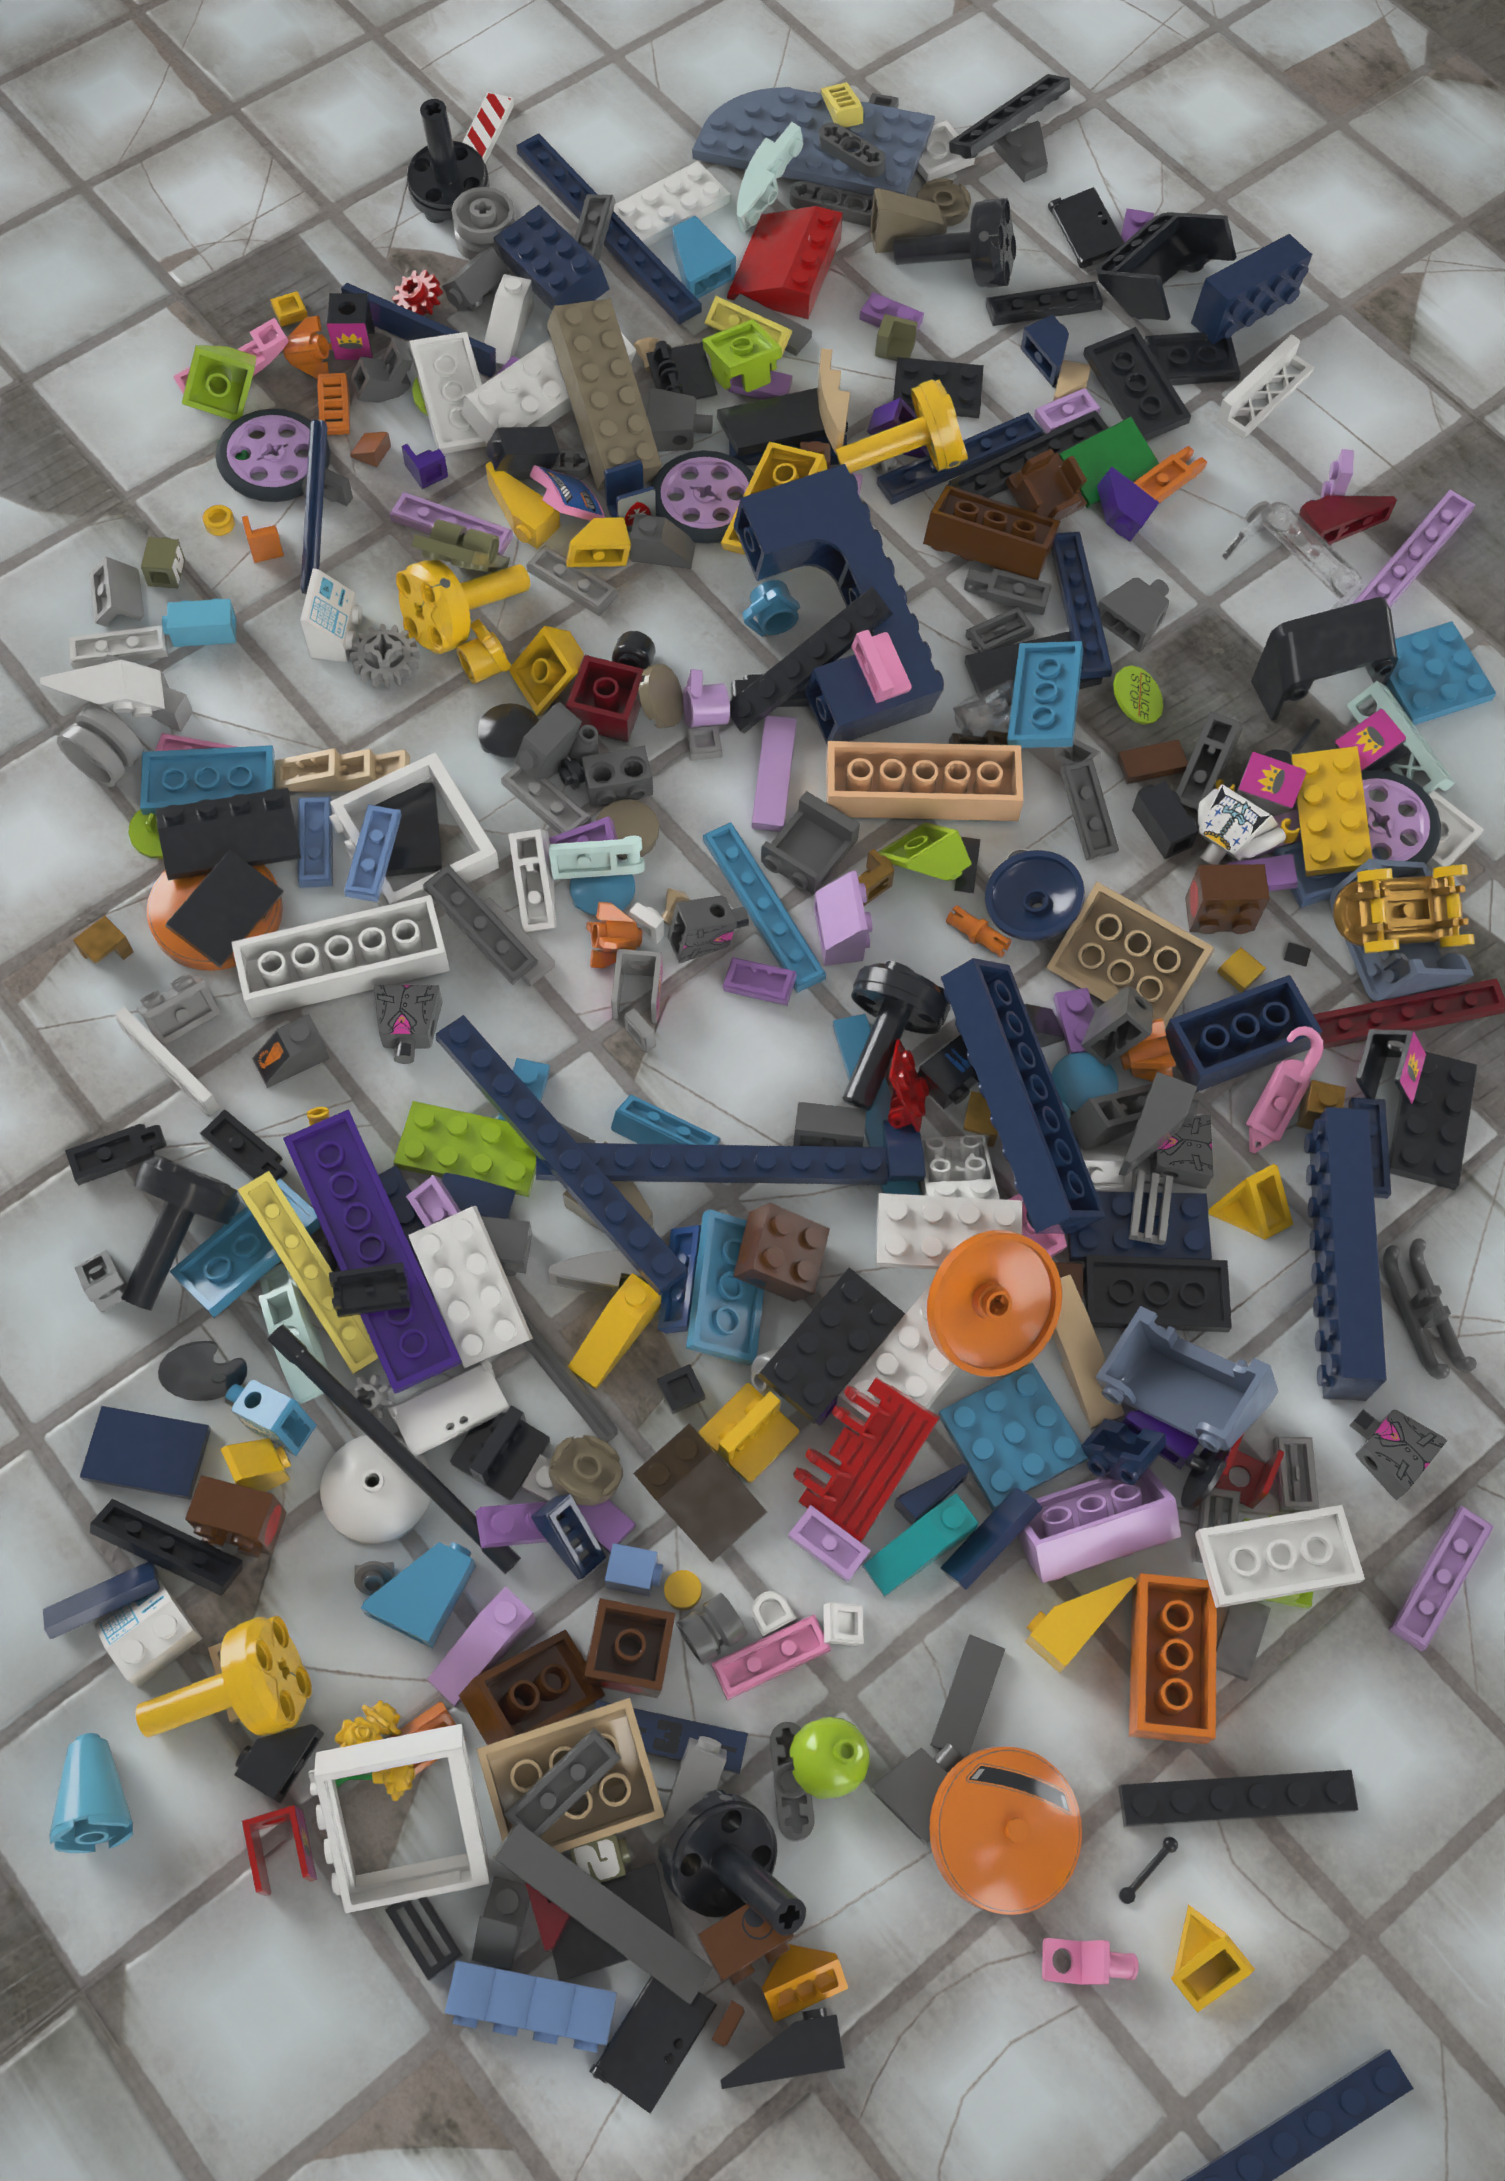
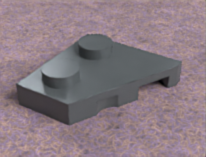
(1024, 151)

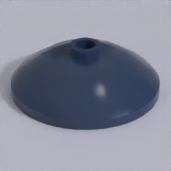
(1030, 880)

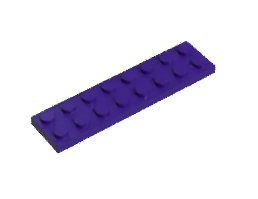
(367, 1233)

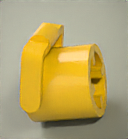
(482, 655)

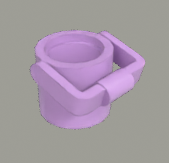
(704, 703)

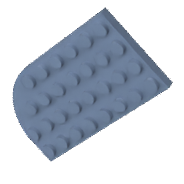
(743, 123)

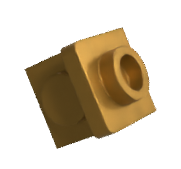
(878, 876)

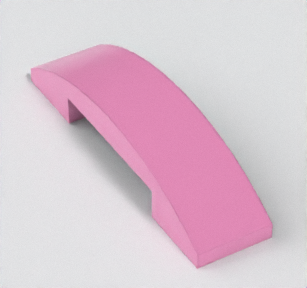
(266, 346)

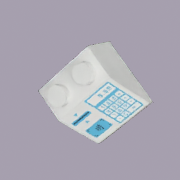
(329, 618)
(147, 1635)

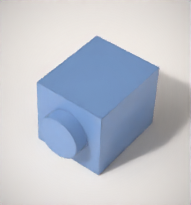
(633, 1570)

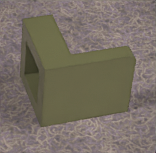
(896, 338)

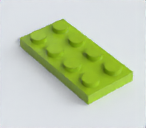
(467, 1145)

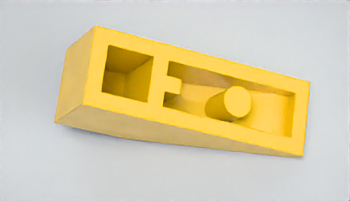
(524, 509)
(615, 1330)
(1070, 1624)

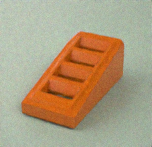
(334, 386)

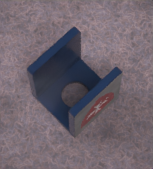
(626, 493)

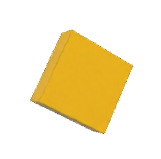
(289, 308)
(1241, 970)

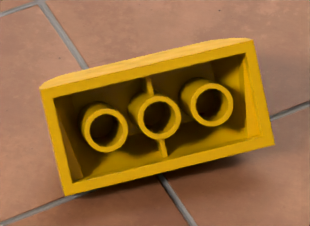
(776, 467)

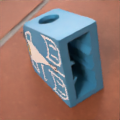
(271, 1415)

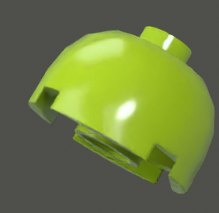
(829, 1757)

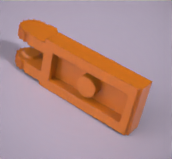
(1171, 474)

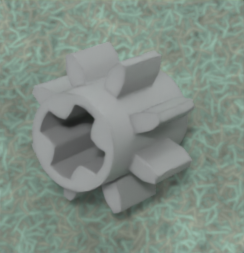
(381, 1394)

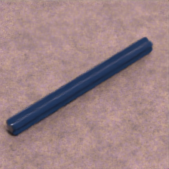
(314, 501)

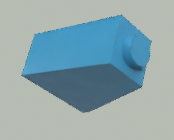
(701, 258)
(423, 1593)

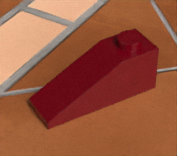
(1346, 515)

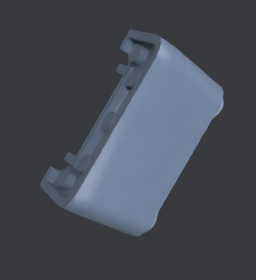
(1414, 966)
(1185, 1383)

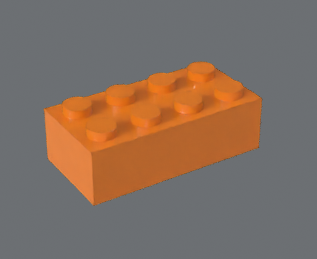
(1173, 1660)

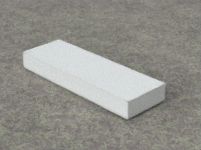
(125, 644)

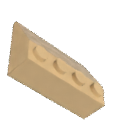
(1125, 946)
(612, 1805)

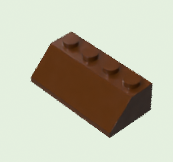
(990, 532)

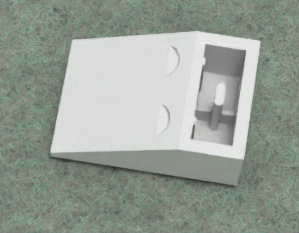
(958, 1167)

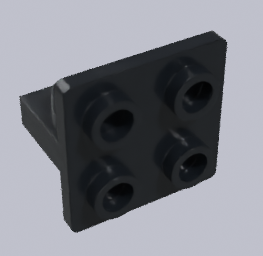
(501, 1452)

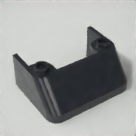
(1156, 253)
(1324, 647)

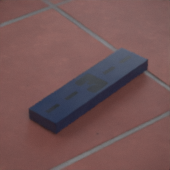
(669, 1736)

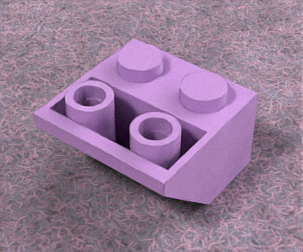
(842, 920)

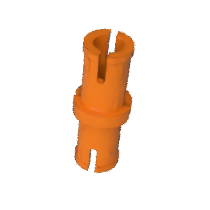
(978, 931)

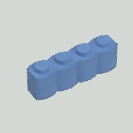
(530, 2003)

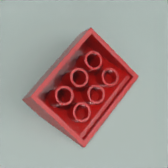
(789, 259)

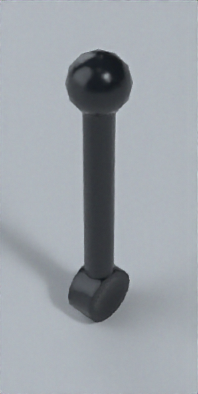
(1127, 1894)

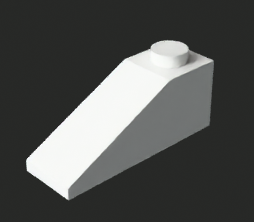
(509, 316)
(533, 879)

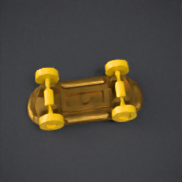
(1392, 911)

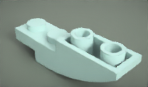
(759, 181)
(286, 1305)

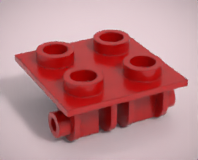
(909, 1090)

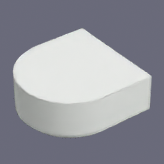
(771, 1613)

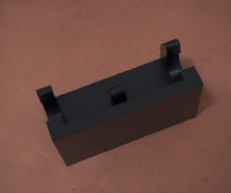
(370, 1289)

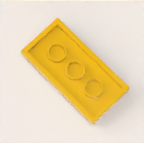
(1332, 811)

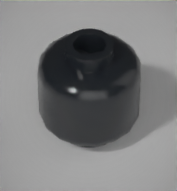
(634, 649)

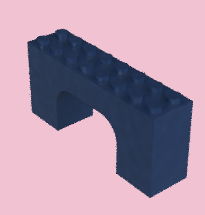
(828, 527)

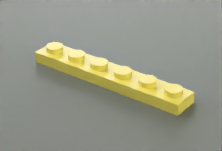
(306, 1268)

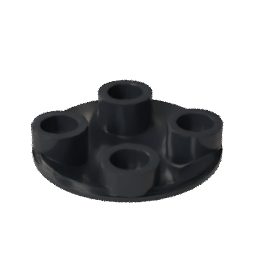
(504, 728)

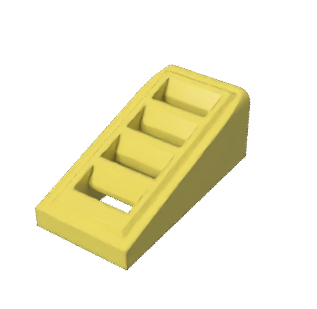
(843, 105)

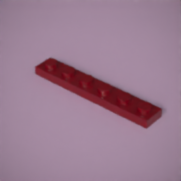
(1412, 1012)

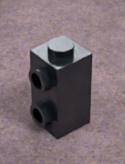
(522, 448)
(1165, 819)

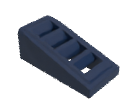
(927, 1496)
(553, 1532)

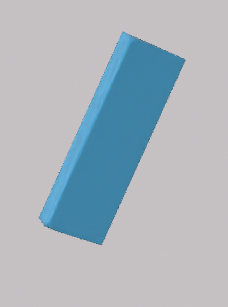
(652, 1125)

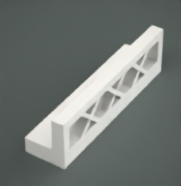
(1271, 370)

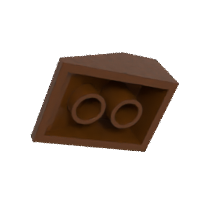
(530, 1690)

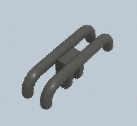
(1424, 1311)

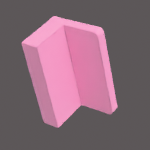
(880, 665)

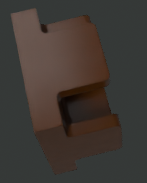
(1049, 486)

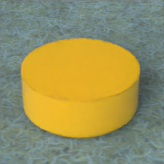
(218, 520)
(682, 1590)

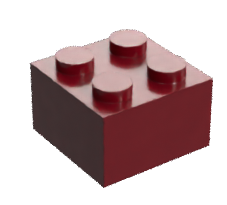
(606, 697)

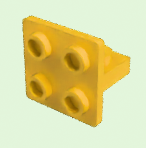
(749, 1432)

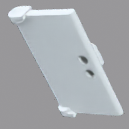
(428, 1415)

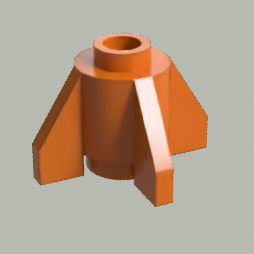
(307, 348)
(612, 933)
(1150, 1055)

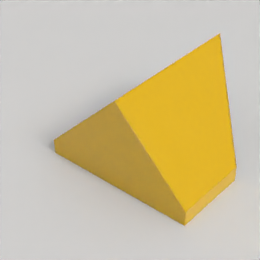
(1256, 1204)
(1207, 1961)

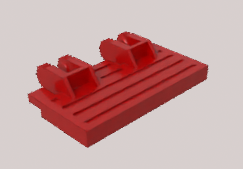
(870, 1461)

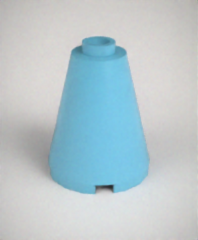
(89, 1799)

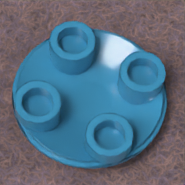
(614, 889)
(1081, 1078)

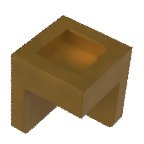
(101, 940)
(978, 1118)

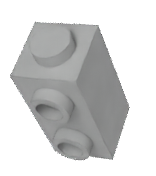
(696, 1776)

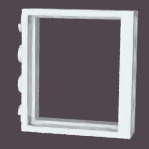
(429, 767)
(411, 1880)

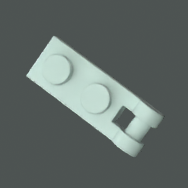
(596, 858)

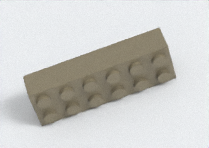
(602, 388)

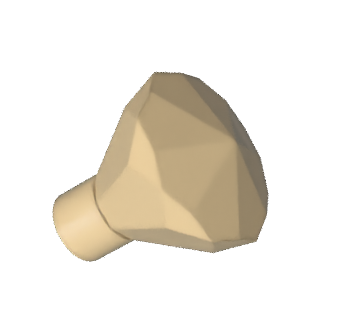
(645, 346)
(672, 897)

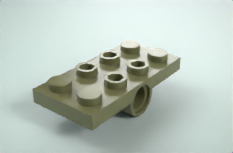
(461, 547)

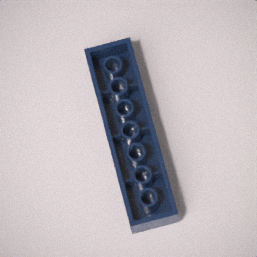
(1022, 1098)
(1345, 1255)

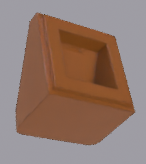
(372, 448)

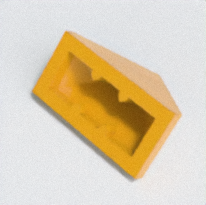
(801, 1980)

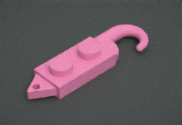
(1283, 1093)

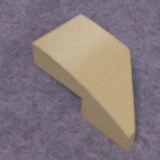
(1072, 378)

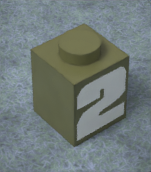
(163, 562)
(602, 1858)

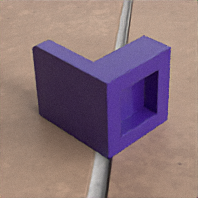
(425, 467)

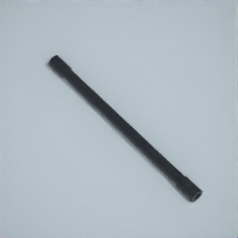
(296, 1353)

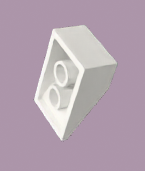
(115, 685)

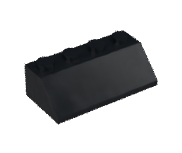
(251, 825)

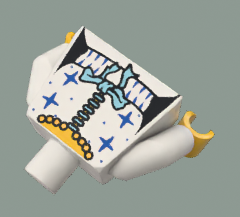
(1238, 826)

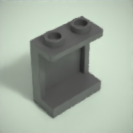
(811, 844)

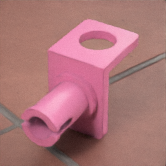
(1090, 1962)

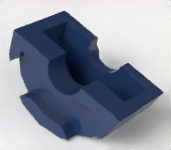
(1121, 1453)

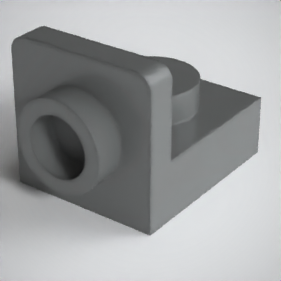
(336, 488)

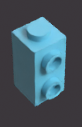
(200, 622)

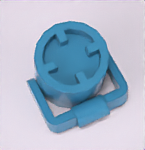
(773, 609)

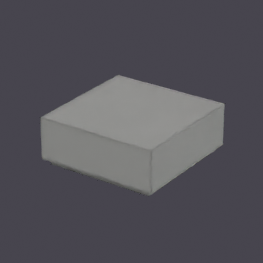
(704, 742)
(639, 1030)

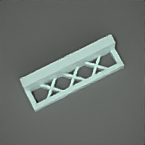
(1414, 740)

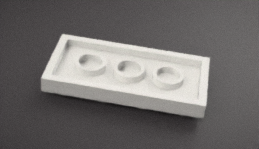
(671, 201)
(445, 377)
(925, 1229)
(470, 1286)
(1279, 1556)

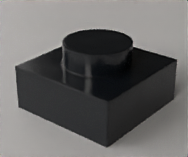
(681, 1389)

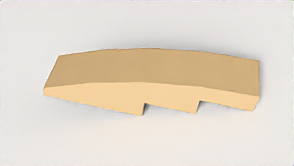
(832, 401)
(335, 772)
(1082, 1356)

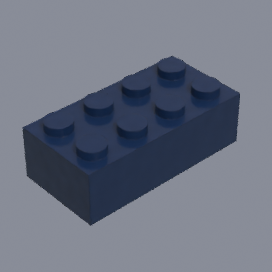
(551, 258)
(1251, 288)
(1240, 1033)

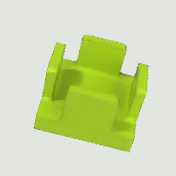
(744, 352)

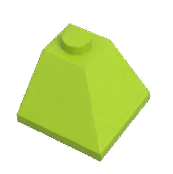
(219, 380)
(930, 851)

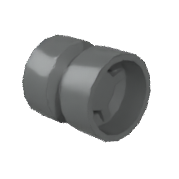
(712, 1628)

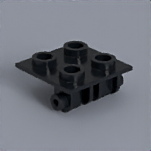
(682, 369)

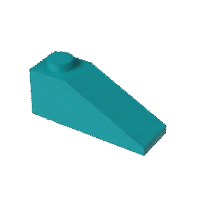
(921, 1544)

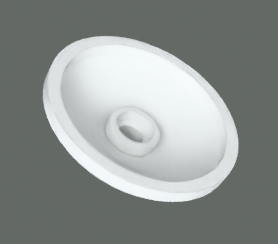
(366, 1512)

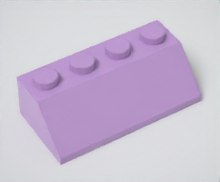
(1098, 1524)

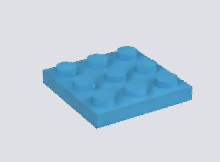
(1437, 674)
(1012, 1435)

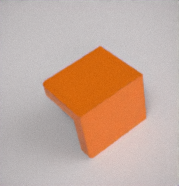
(263, 542)

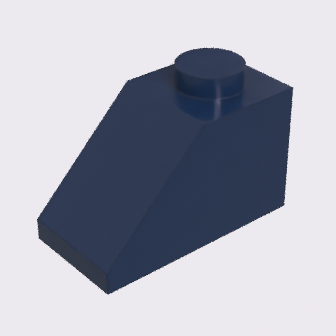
(1046, 346)

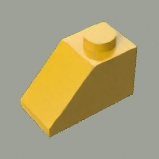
(600, 544)
(257, 1464)

